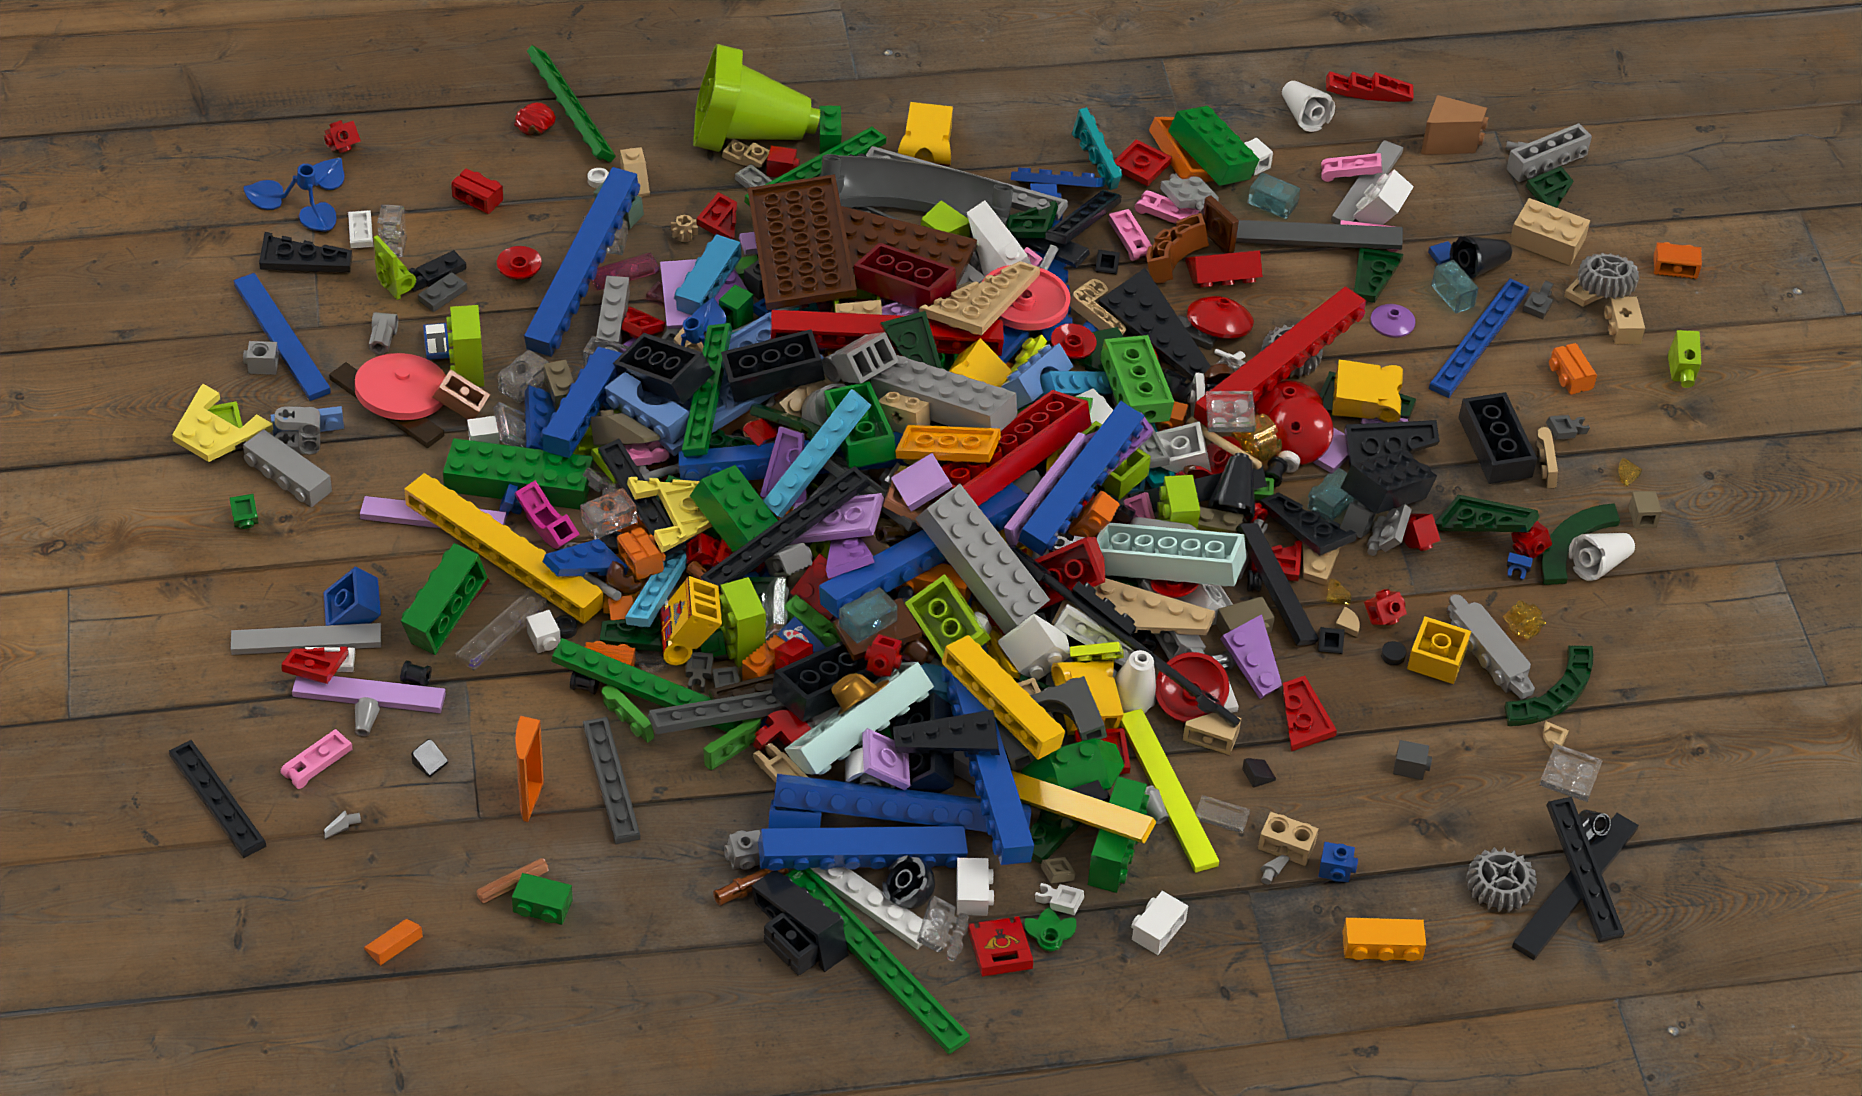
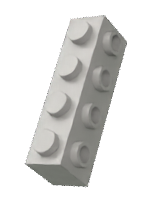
(1548, 152)

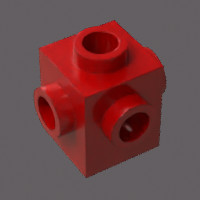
(348, 134)
(1531, 542)
(703, 550)
(1385, 607)
(884, 656)

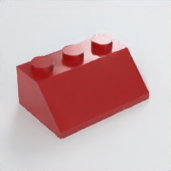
(1225, 268)
(1073, 563)

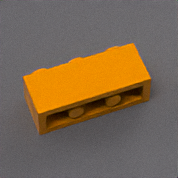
(1384, 939)

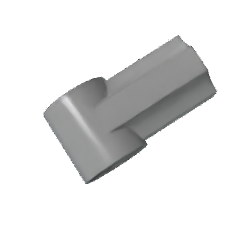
(383, 328)

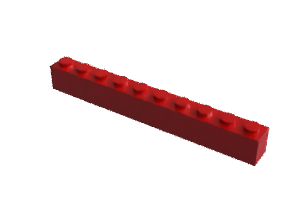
(840, 329)
(1292, 348)

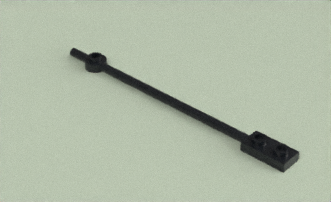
(1205, 700)

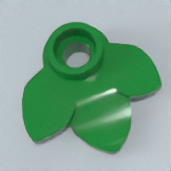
(1050, 927)

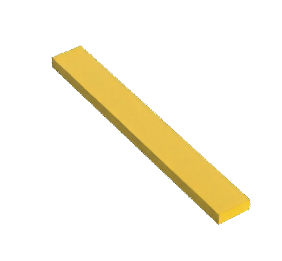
(1083, 808)

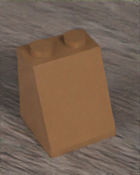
(1454, 127)

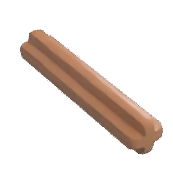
(510, 880)

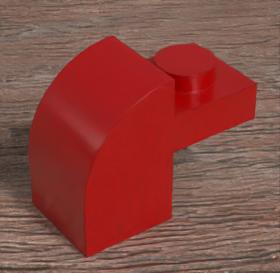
(782, 725)

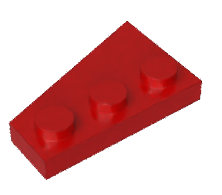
(1305, 714)

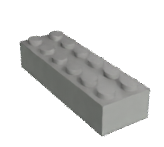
(951, 396)
(982, 559)

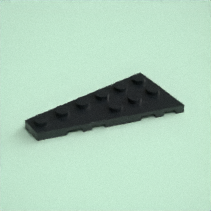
(1147, 312)

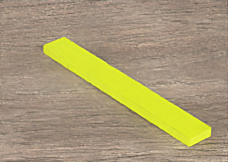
(1162, 777)

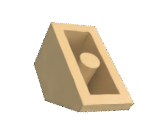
(634, 161)
(1212, 733)

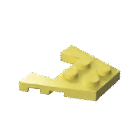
(208, 433)
(681, 508)

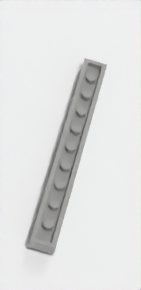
(1022, 198)

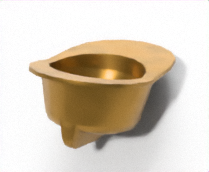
(853, 689)

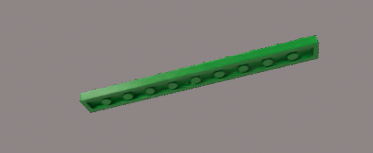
(887, 968)

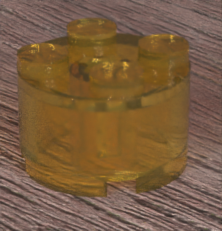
(1261, 443)

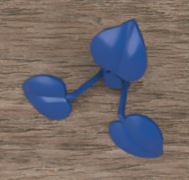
(318, 217)
(695, 326)

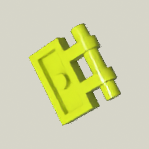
(1095, 652)

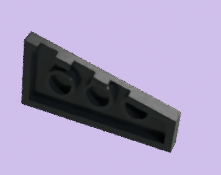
(305, 256)

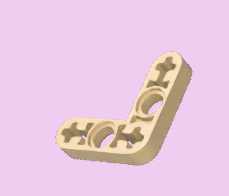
(1085, 301)

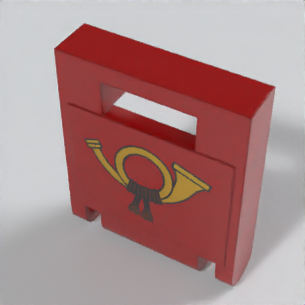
(999, 939)

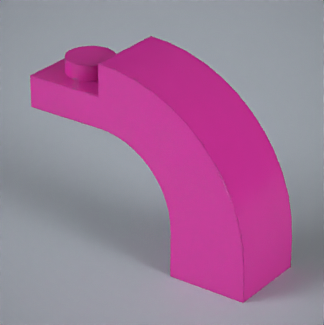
(548, 523)

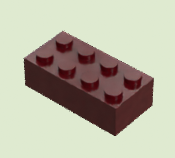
(904, 276)

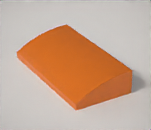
(1182, 161)
(529, 764)

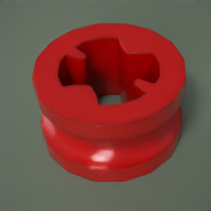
(1260, 513)

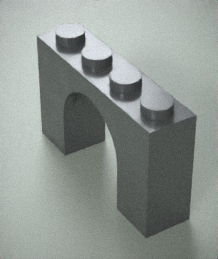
(1068, 698)

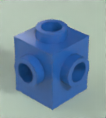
(1337, 862)

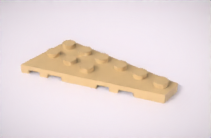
(981, 304)
(1152, 610)

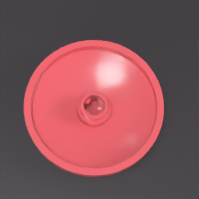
(1040, 305)
(399, 386)

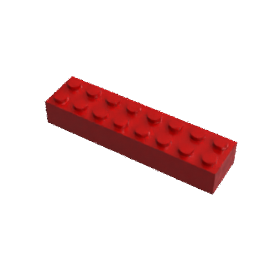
(1022, 445)

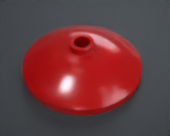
(1220, 317)
(1282, 391)
(1314, 432)
(1201, 671)

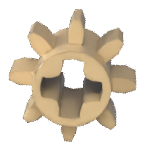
(684, 228)

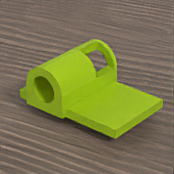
(391, 271)

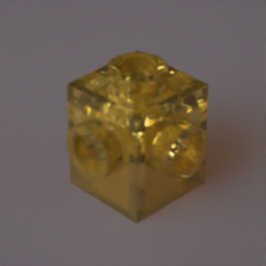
(1525, 620)

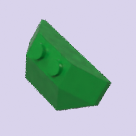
(1079, 765)

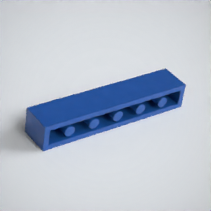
(582, 402)

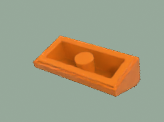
(394, 941)

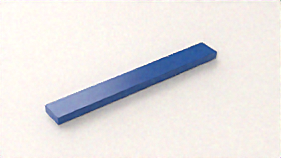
(279, 331)
(1479, 338)

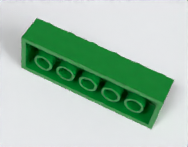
(489, 468)

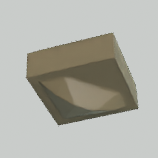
(1058, 870)

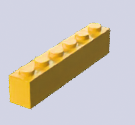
(1004, 696)

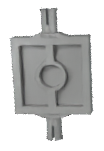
(1187, 192)

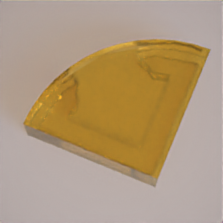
(1628, 471)
(1337, 593)

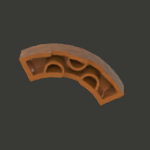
(1175, 244)

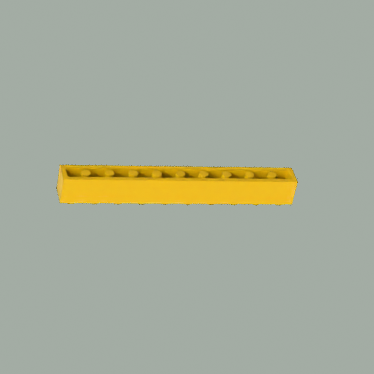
(502, 547)

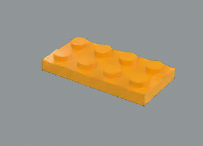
(948, 443)

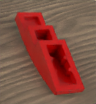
(1376, 88)

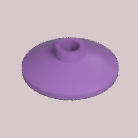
(1392, 320)

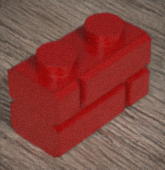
(477, 190)

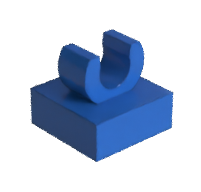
(510, 502)
(1520, 563)

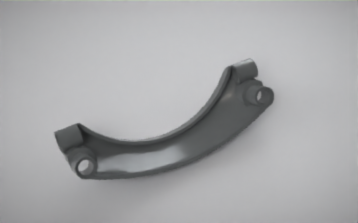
(912, 185)

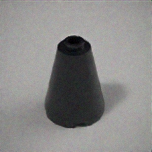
(1479, 254)
(1236, 487)

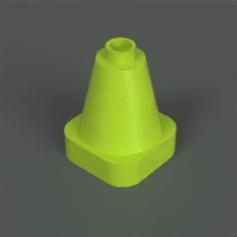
(747, 105)

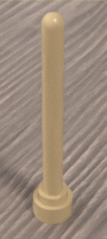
(1224, 444)

